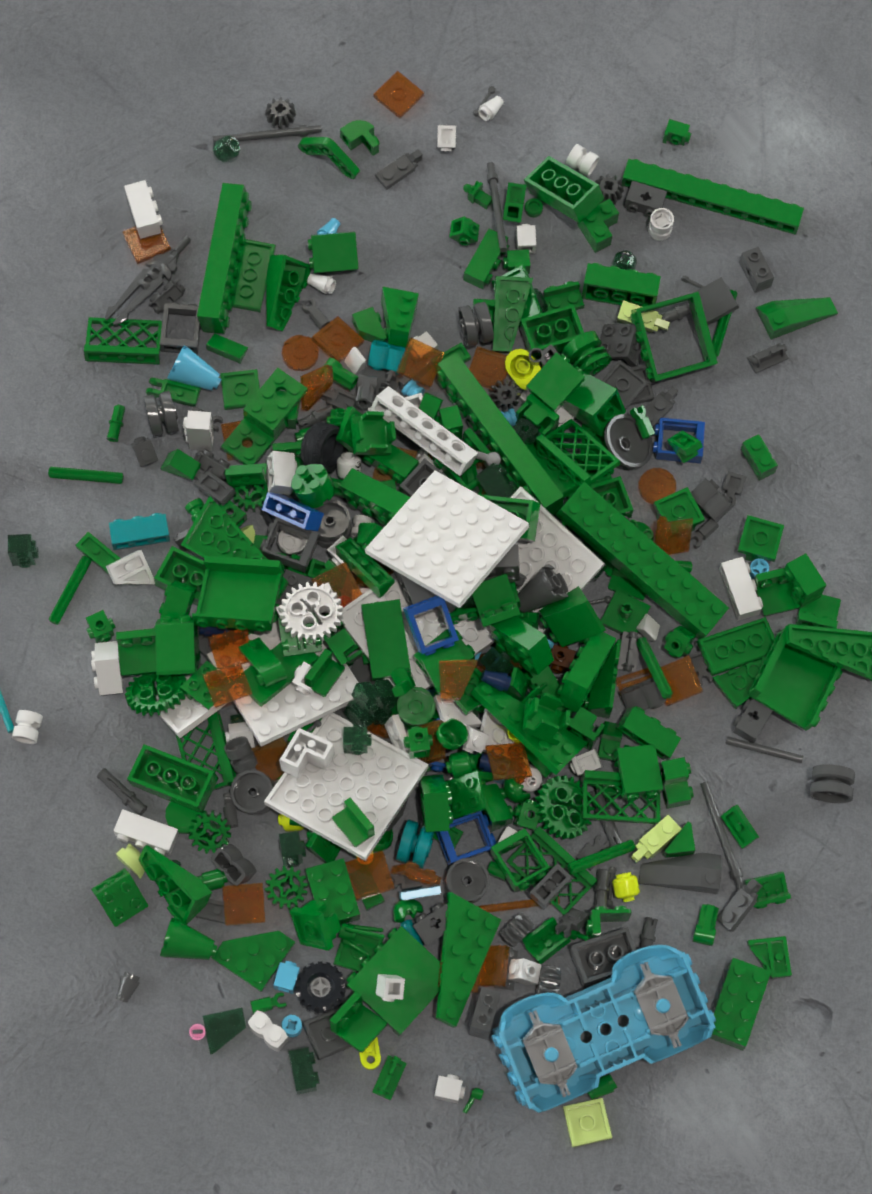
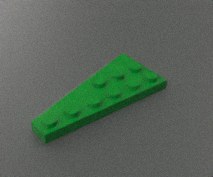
(218, 535)
(837, 646)
(511, 713)
(463, 952)

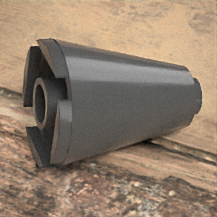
(543, 589)

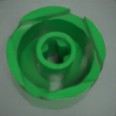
(312, 485)

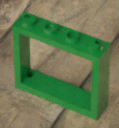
(701, 328)

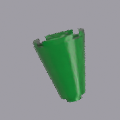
(186, 943)

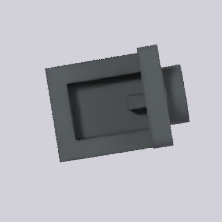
(144, 451)

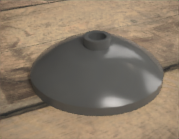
(626, 442)

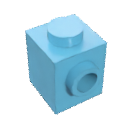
(286, 977)

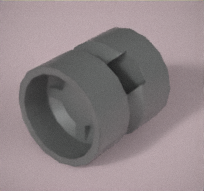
(240, 754)

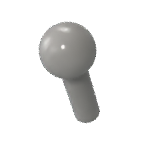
(490, 458)

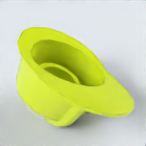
(520, 368)

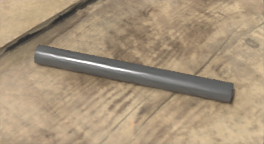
(764, 749)

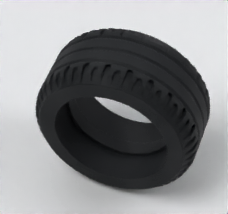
(321, 446)

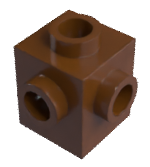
(562, 659)

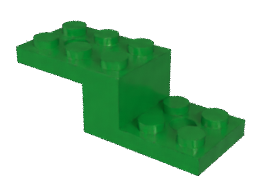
(264, 418)

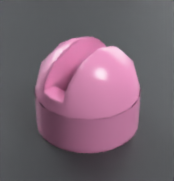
(197, 1036)

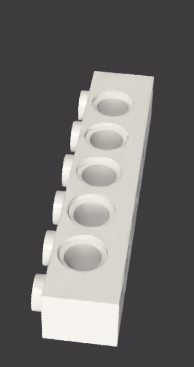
(424, 431)

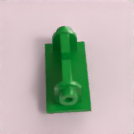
(389, 1077)

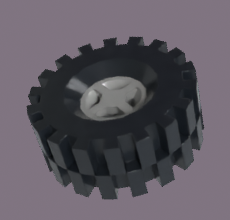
(320, 978)

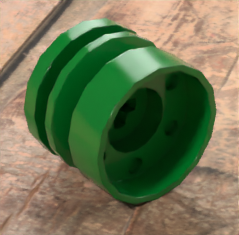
(587, 354)

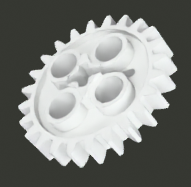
(326, 603)

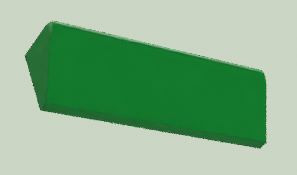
(364, 567)

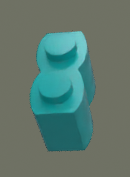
(385, 356)

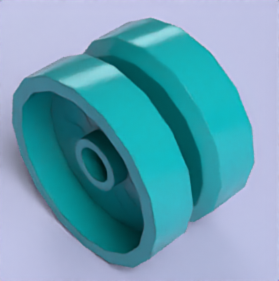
(414, 843)

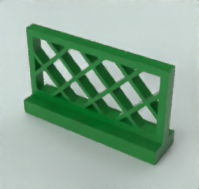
(122, 352)
(566, 462)
(219, 741)
(613, 779)
(563, 858)

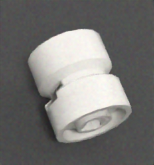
(581, 159)
(660, 224)
(27, 727)

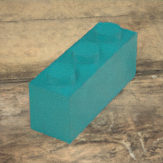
(139, 531)

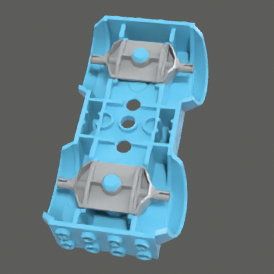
(544, 1030)

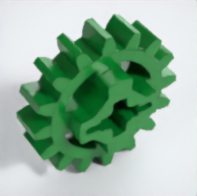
(250, 501)
(202, 834)
(279, 884)

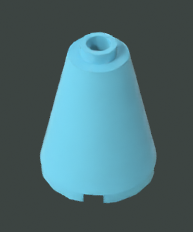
(193, 371)

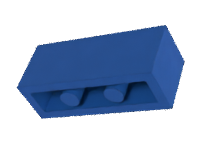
(292, 511)

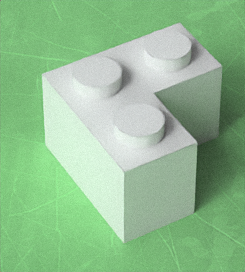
(107, 667)
(304, 749)

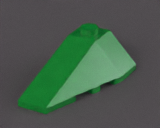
(790, 315)

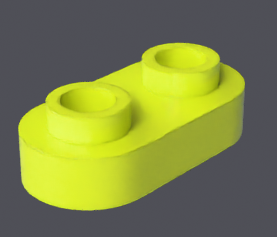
(371, 1051)

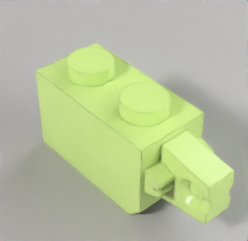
(651, 319)
(656, 839)

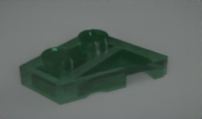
(223, 1027)

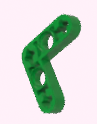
(328, 147)

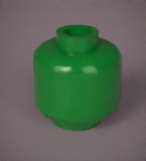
(460, 764)

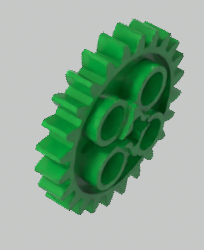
(142, 693)
(561, 823)

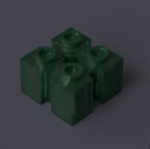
(371, 703)

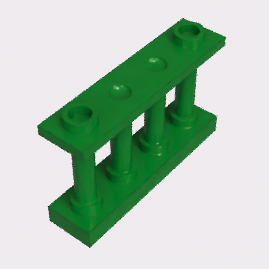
(475, 443)

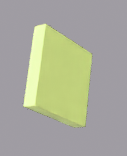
(587, 1122)

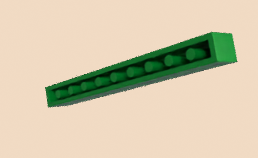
(716, 197)

